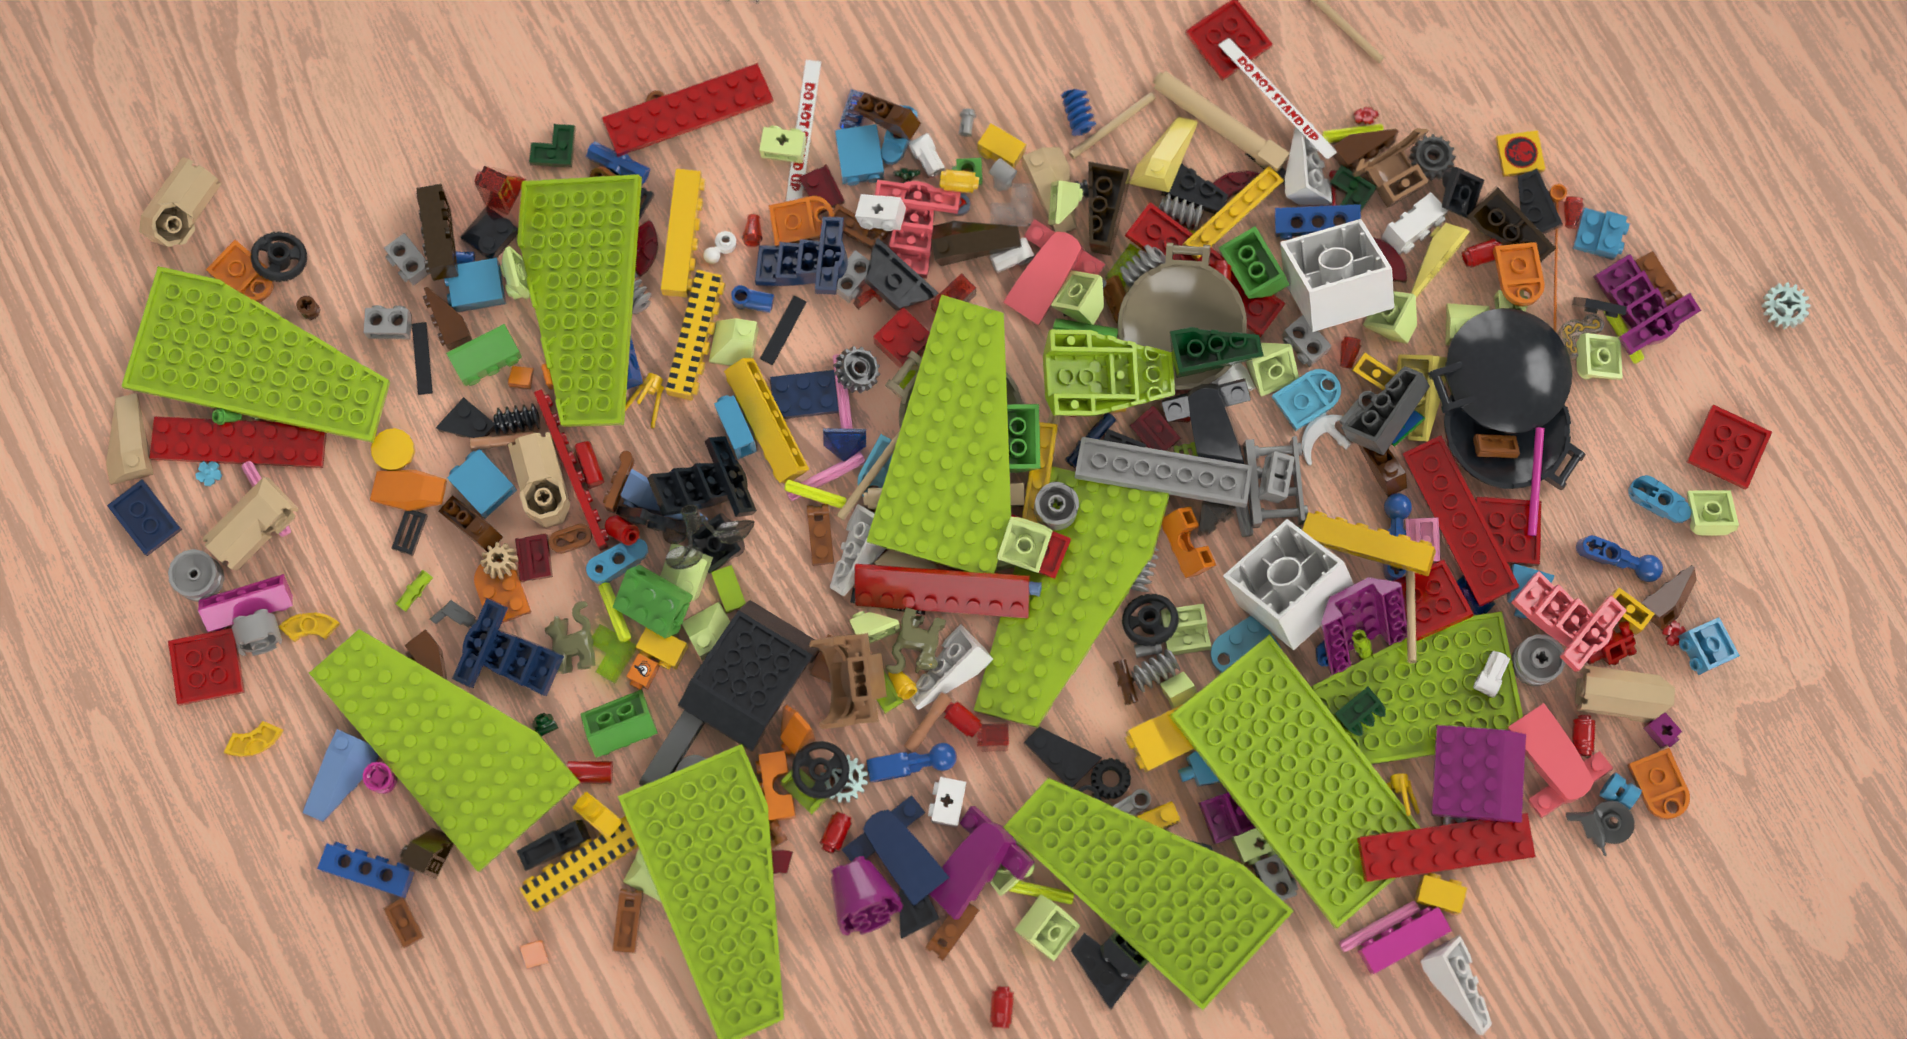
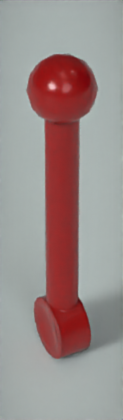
(1331, 175)

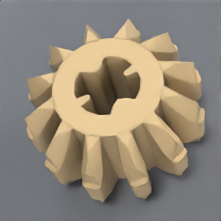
(494, 568)

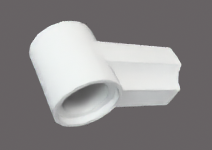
(924, 150)
(1010, 258)
(1490, 678)

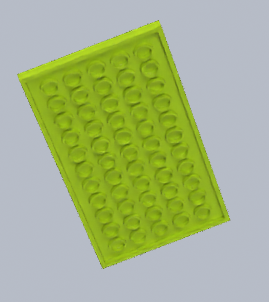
(1294, 775)

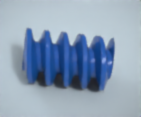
(1078, 111)

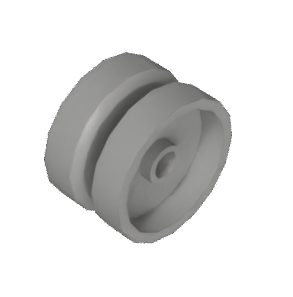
(187, 566)
(1527, 665)

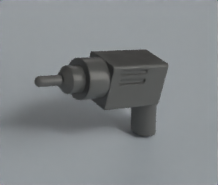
(456, 613)
(1592, 826)

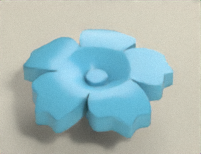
(208, 473)

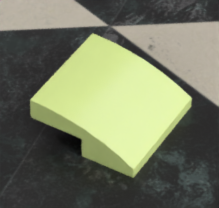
(1191, 631)

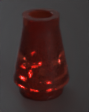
(1572, 211)
(752, 232)
(1349, 350)

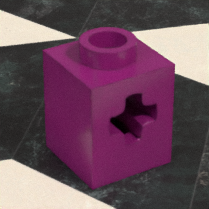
(1656, 726)

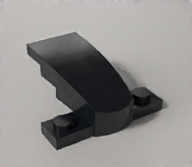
(1210, 417)
(705, 483)

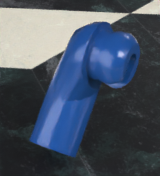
(1321, 656)

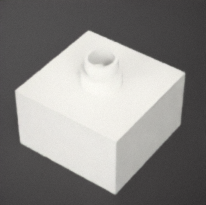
(1337, 275)
(1288, 583)

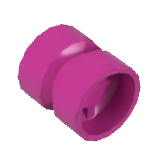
(379, 778)

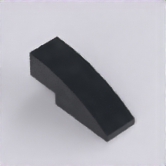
(553, 844)

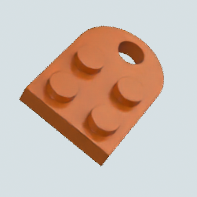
(798, 219)
(236, 270)
(1519, 271)
(506, 592)
(1661, 782)

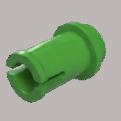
(221, 416)

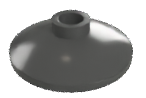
(1620, 831)

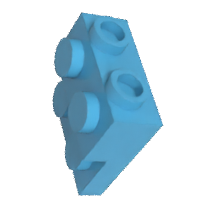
(1601, 233)
(1708, 646)

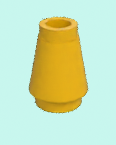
(903, 685)

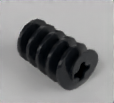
(516, 419)

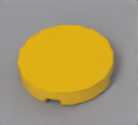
(392, 449)

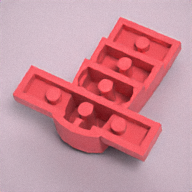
(921, 200)
(1048, 270)
(1568, 619)
(1557, 761)

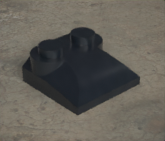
(1461, 191)
(490, 233)
(713, 547)
(1123, 956)

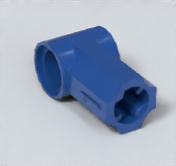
(755, 299)

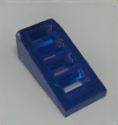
(844, 123)

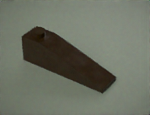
(1506, 223)
(969, 240)

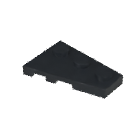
(1195, 189)
(1537, 203)
(1062, 756)
(1099, 971)

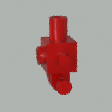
(1618, 646)

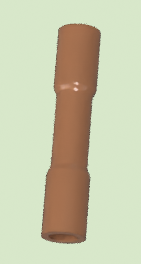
(497, 441)
(935, 711)

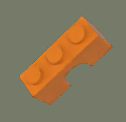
(1178, 528)
(772, 767)

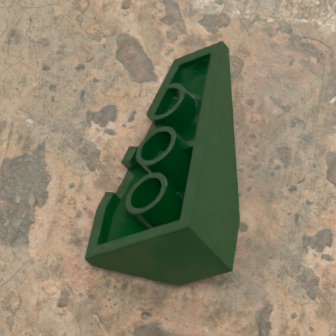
(1206, 350)

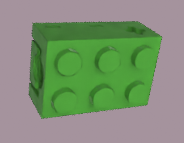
(652, 601)

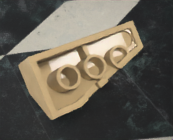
(1042, 169)
(128, 443)

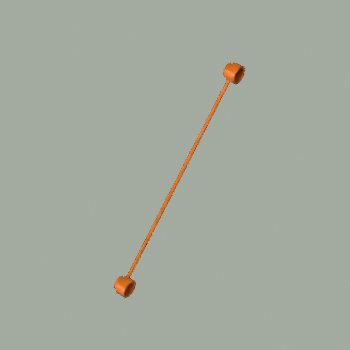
(1557, 194)

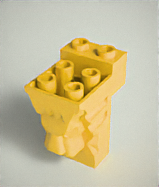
(1157, 741)

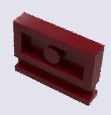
(822, 184)
(1155, 430)
(534, 557)

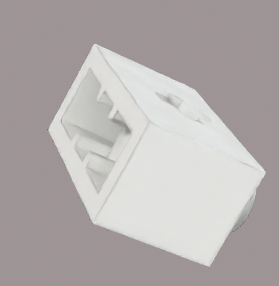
(880, 212)
(953, 789)

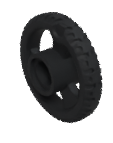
(276, 264)
(1155, 627)
(819, 789)

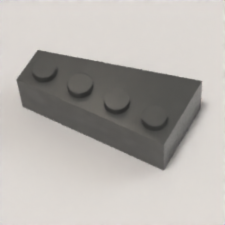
(1388, 411)

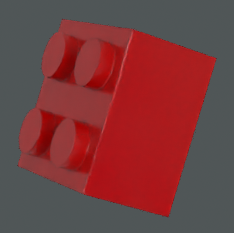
(901, 337)

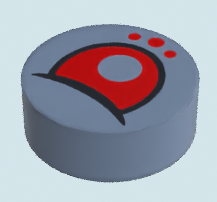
(964, 205)

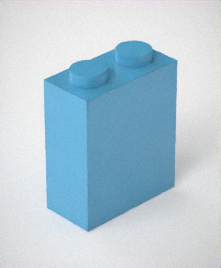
(859, 154)
(476, 286)
(735, 426)
(481, 483)

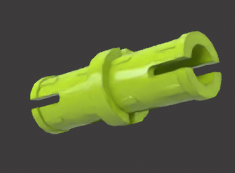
(414, 590)
(1362, 644)

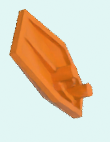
(408, 489)

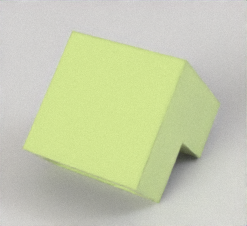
(1178, 689)

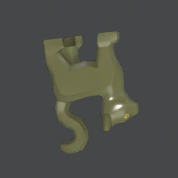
(916, 639)
(575, 644)

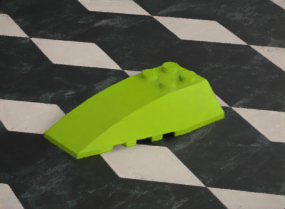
(1101, 373)

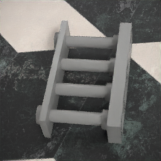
(1259, 514)

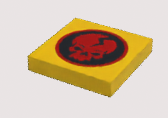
(1520, 153)

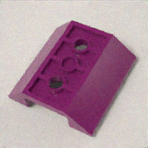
(1367, 606)

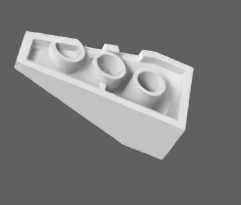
(1304, 174)
(855, 550)
(957, 663)

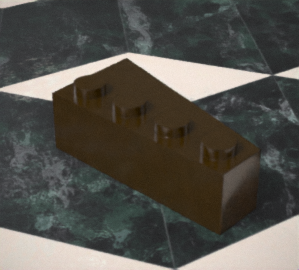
(1107, 197)
(437, 232)

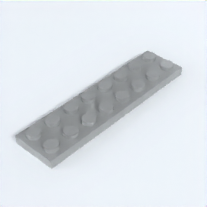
(1163, 472)

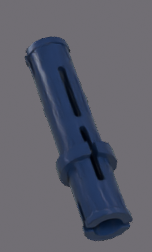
(1096, 432)

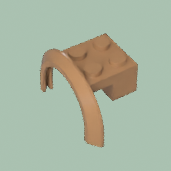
(1393, 171)

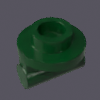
(544, 724)

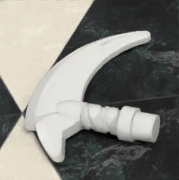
(1316, 428)

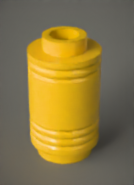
(958, 181)

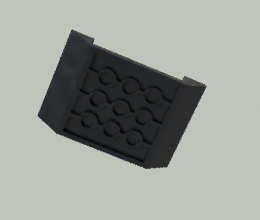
(748, 674)

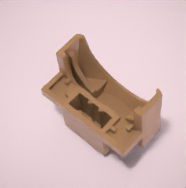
(854, 679)

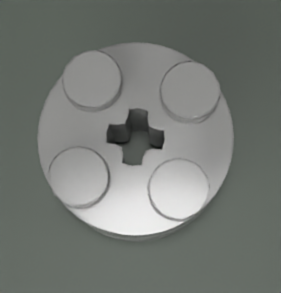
(1061, 495)
(256, 632)

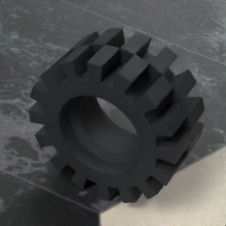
(1114, 765)

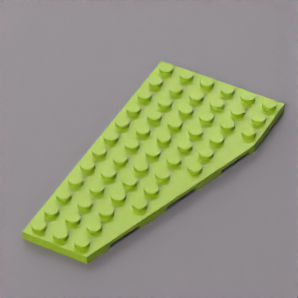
(581, 278)
(1107, 553)
(1428, 692)
(1164, 894)

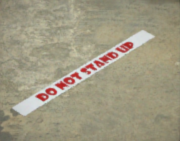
(1278, 98)
(804, 123)

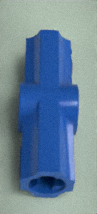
(618, 165)

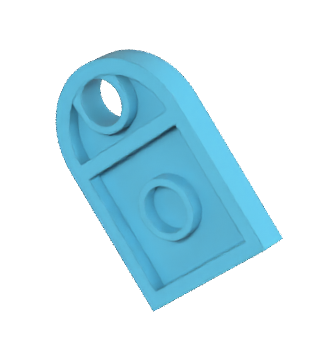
(1306, 397)
(876, 452)
(1238, 641)

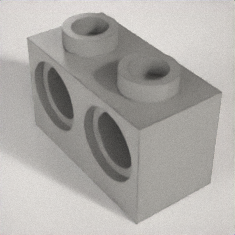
(409, 258)
(851, 276)
(386, 328)
(1309, 339)
(1276, 477)
(1281, 876)

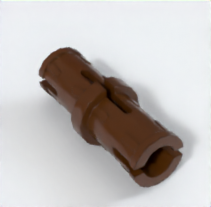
(1125, 681)

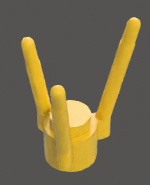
(650, 385)
(1402, 785)

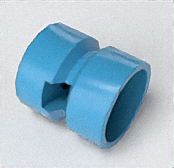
(1628, 795)

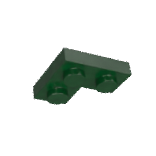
(559, 152)
(1357, 189)

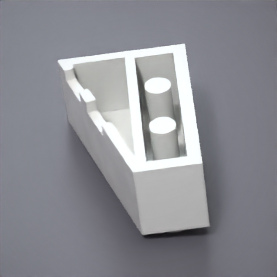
(1415, 224)

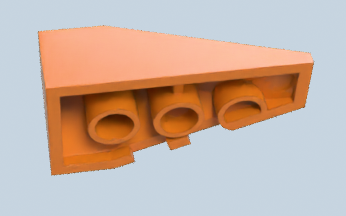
(794, 731)

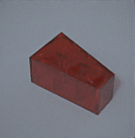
(498, 188)

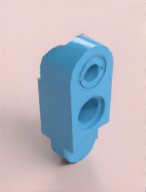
(893, 148)
(1675, 508)
(633, 556)

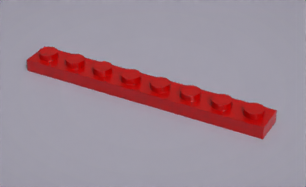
(575, 477)

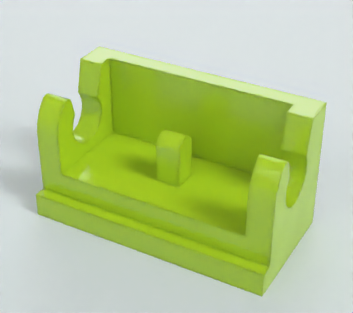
(809, 803)

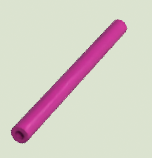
(1536, 478)

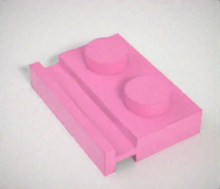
(1425, 529)

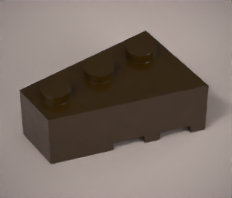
(427, 852)

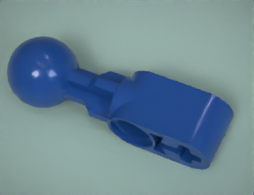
(1397, 509)
(1647, 568)
(899, 765)

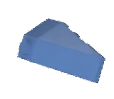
(639, 494)
(338, 774)

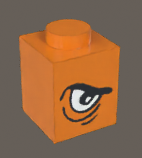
(642, 672)

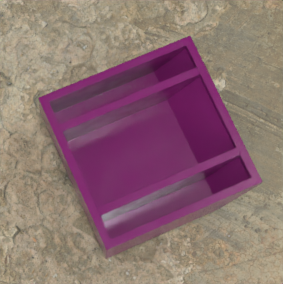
(1478, 774)

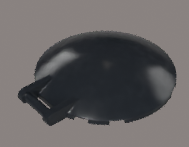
(1506, 371)
(1513, 472)

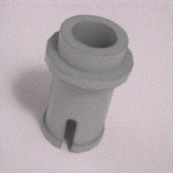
(967, 117)
(1145, 650)

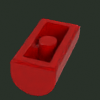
(589, 464)
(592, 771)

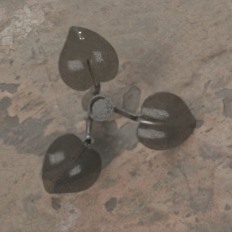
(686, 557)

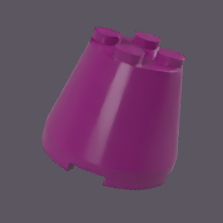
(862, 897)

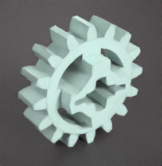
(1792, 299)
(855, 786)

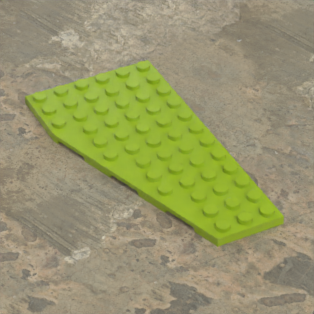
(234, 354)
(951, 460)
(454, 753)
(713, 870)

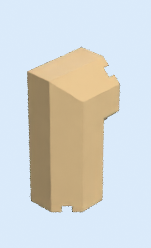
(178, 204)
(540, 479)
(250, 524)
(1623, 693)

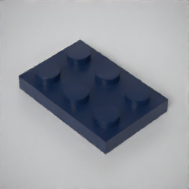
(805, 394)
(144, 517)

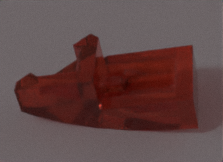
(866, 297)

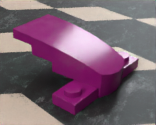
(1646, 309)
(1224, 818)
(977, 862)

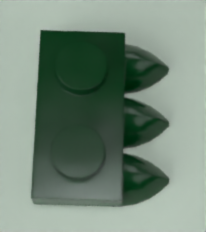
(1360, 710)

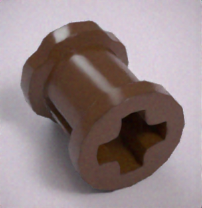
(303, 302)

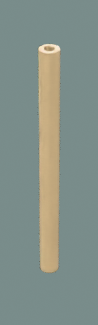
(1349, 30)
(1112, 125)
(868, 478)
(1411, 617)

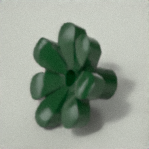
(906, 175)

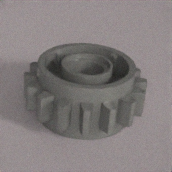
(1437, 147)
(864, 362)

